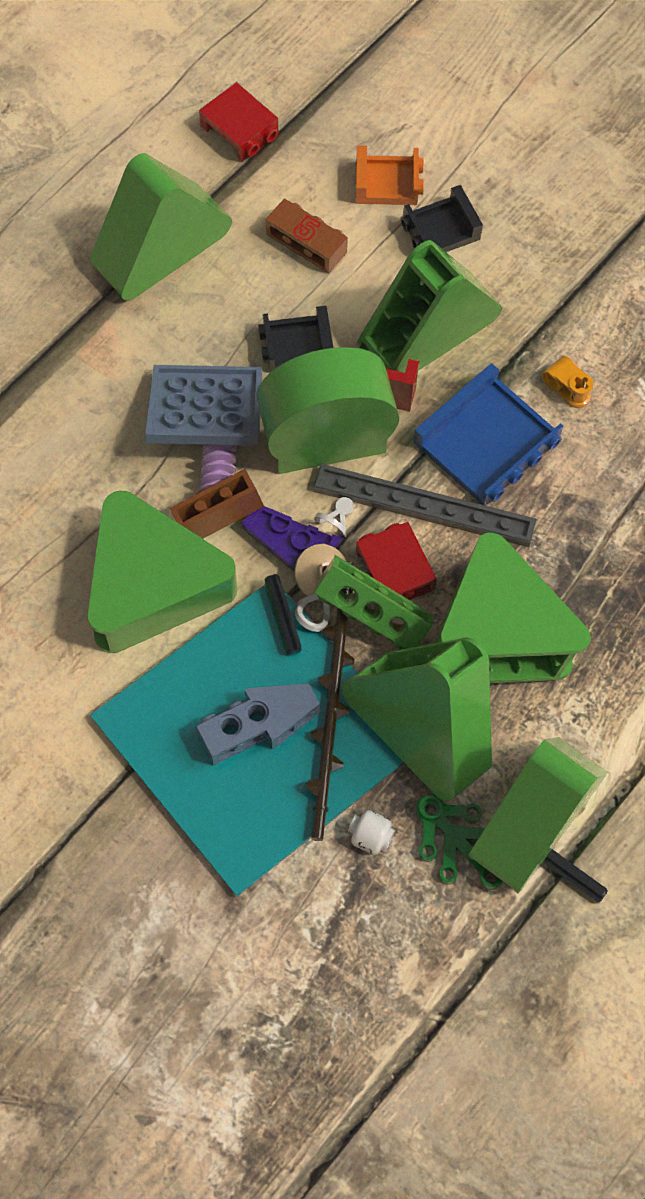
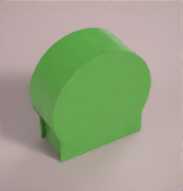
(327, 408)

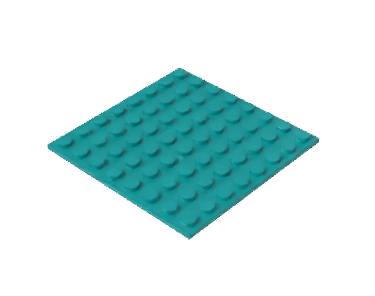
(254, 804)

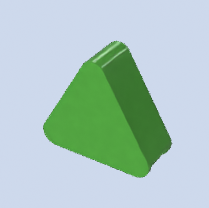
(154, 226)
(427, 310)
(151, 574)
(512, 616)
(430, 710)
(537, 811)

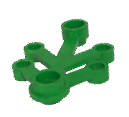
(454, 836)

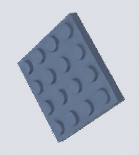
(204, 405)

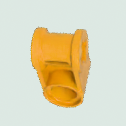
(567, 380)

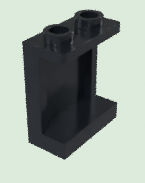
(446, 222)
(294, 337)

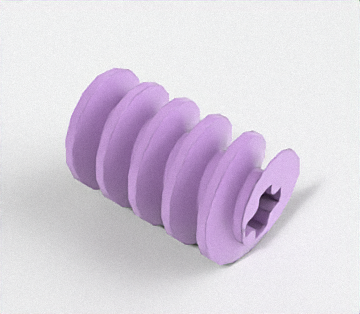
(216, 464)

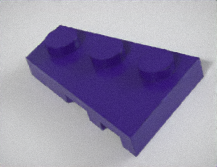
(284, 536)

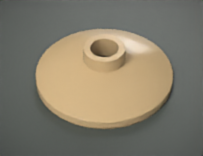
(310, 564)

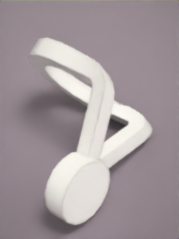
(344, 507)
(304, 622)

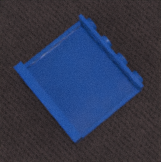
(486, 437)

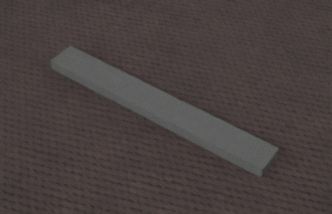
(424, 504)

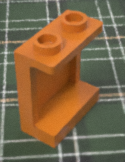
(388, 178)

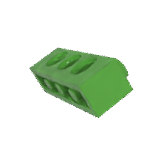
(367, 590)

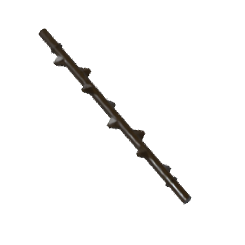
(334, 711)

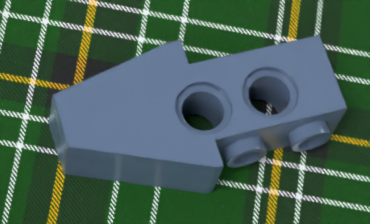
(285, 712)

